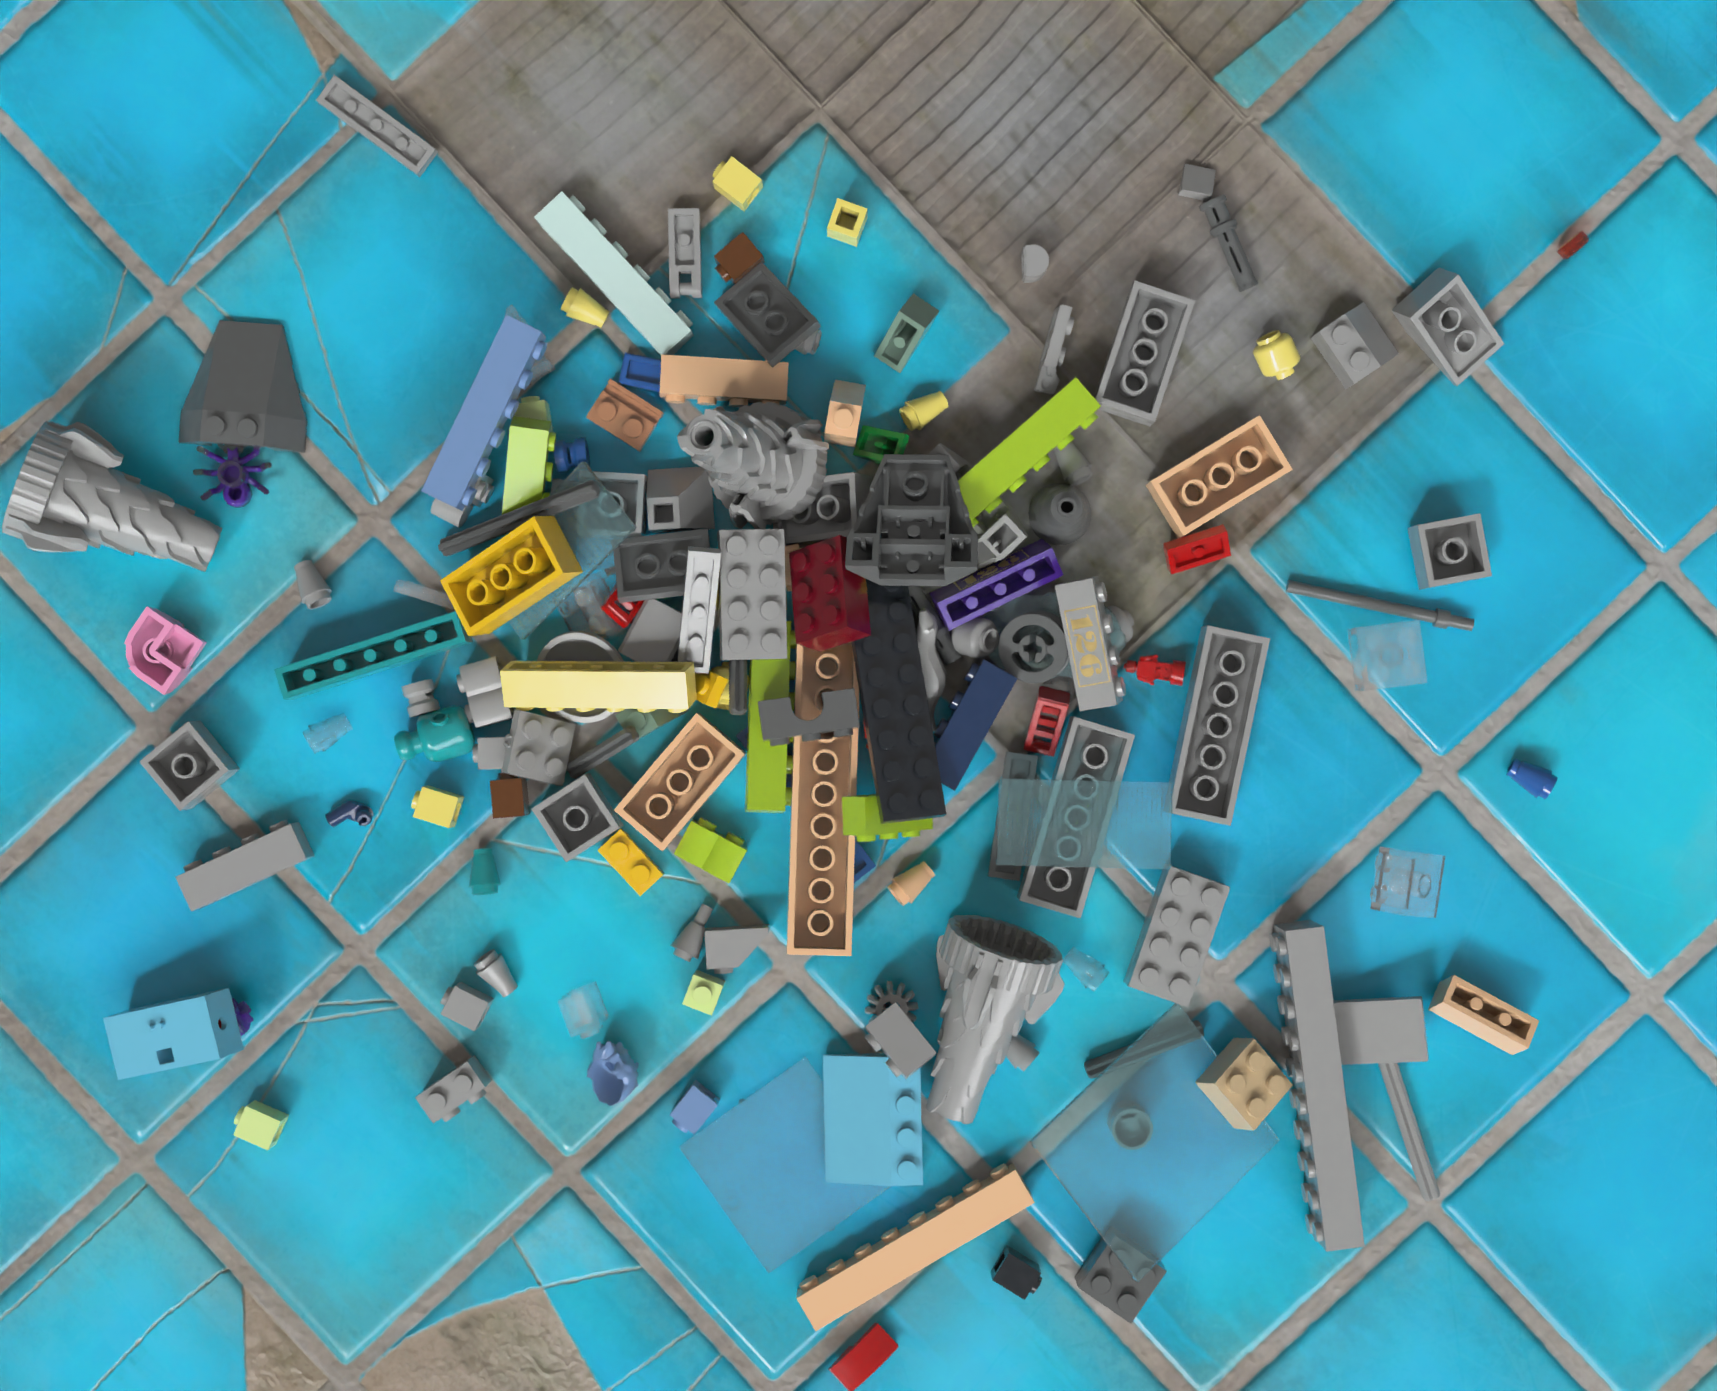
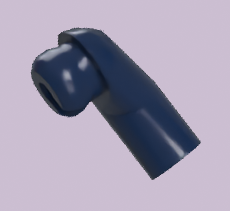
(350, 810)

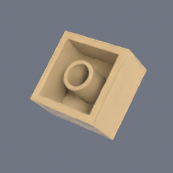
(1244, 1083)

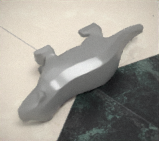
(932, 666)

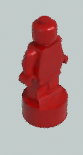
(1150, 669)

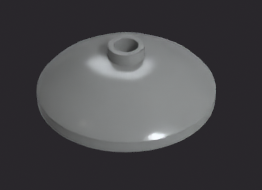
(580, 647)

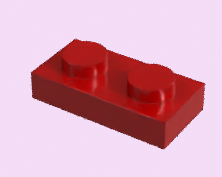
(1197, 549)

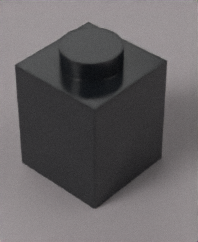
(1016, 1273)

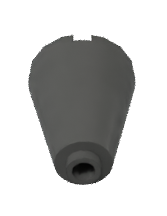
(1051, 522)

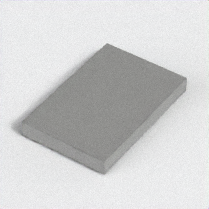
(1381, 1030)

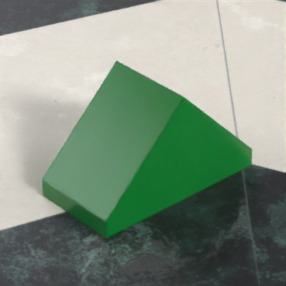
(876, 442)

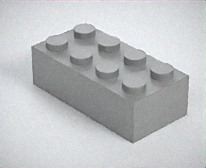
(1143, 353)
(752, 594)
(1176, 935)

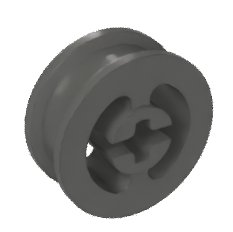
(1011, 644)

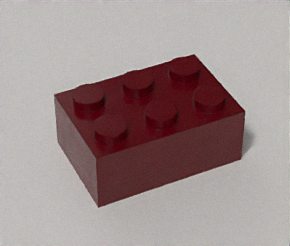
(827, 597)

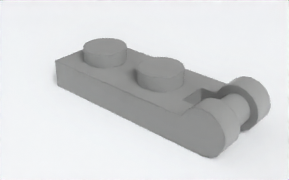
(684, 251)

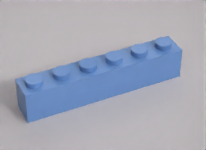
(485, 413)

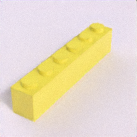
(599, 685)

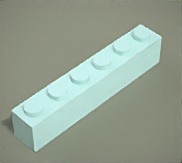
(613, 275)

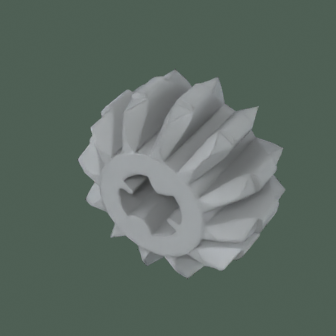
(892, 996)

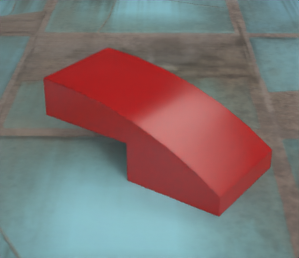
(863, 1358)

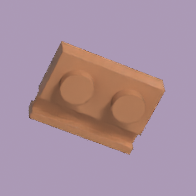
(624, 415)

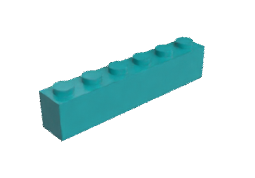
(371, 656)

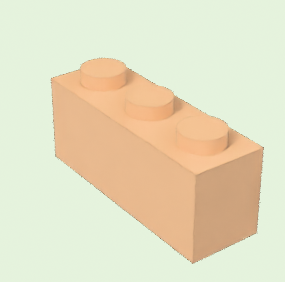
(1483, 1015)

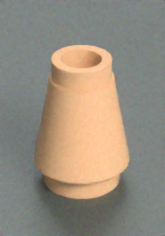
(911, 883)

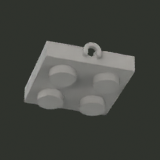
(538, 748)

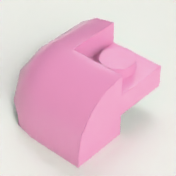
(161, 650)

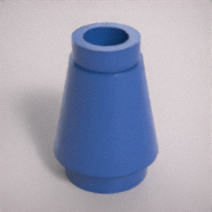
(1532, 778)

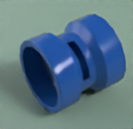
(578, 451)

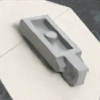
(1053, 352)

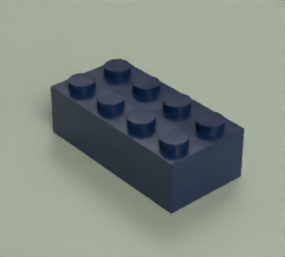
(970, 719)

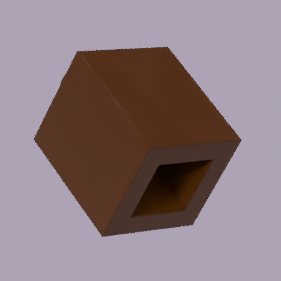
(737, 259)
(509, 796)

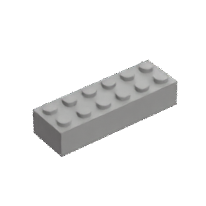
(1217, 723)
(1087, 754)

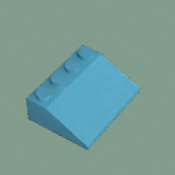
(871, 1122)

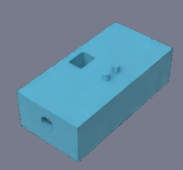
(173, 1034)

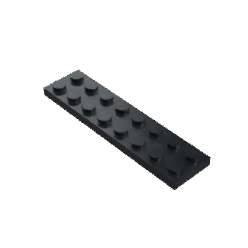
(897, 710)

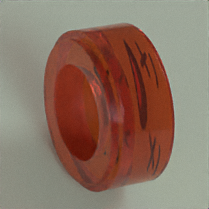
(1573, 245)

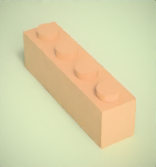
(722, 380)

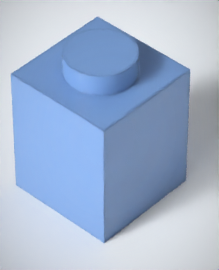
(694, 1108)

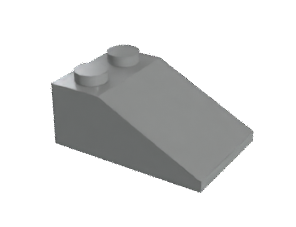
(1448, 325)
(831, 512)

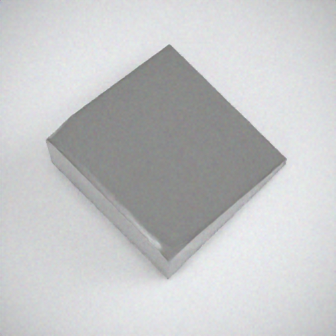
(1197, 182)

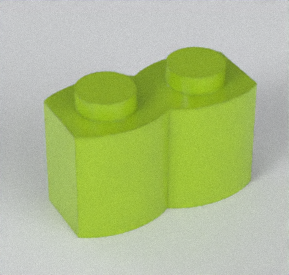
(711, 850)

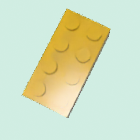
(511, 575)

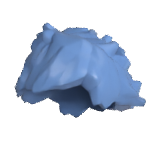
(612, 1073)

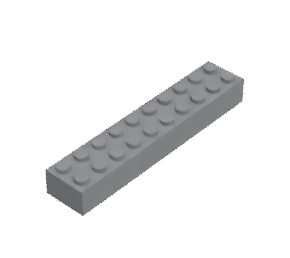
(1317, 1085)

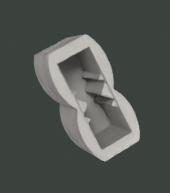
(484, 692)

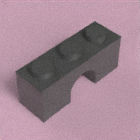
(837, 716)

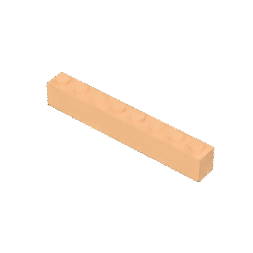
(913, 1246)

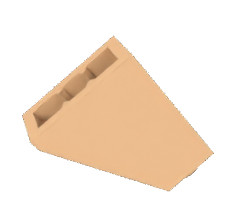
(844, 413)

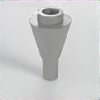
(690, 939)

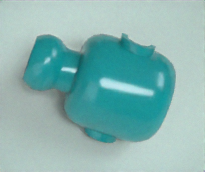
(439, 735)

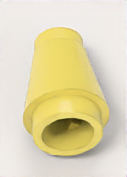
(584, 308)
(922, 410)

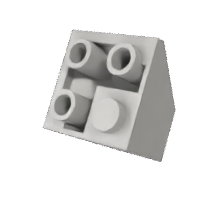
(679, 500)

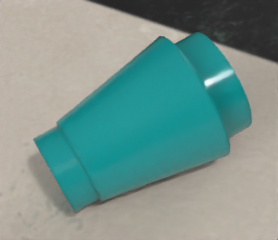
(484, 874)

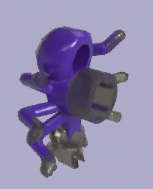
(233, 475)

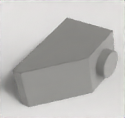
(731, 945)

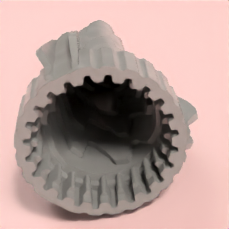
(758, 460)
(76, 499)
(992, 983)

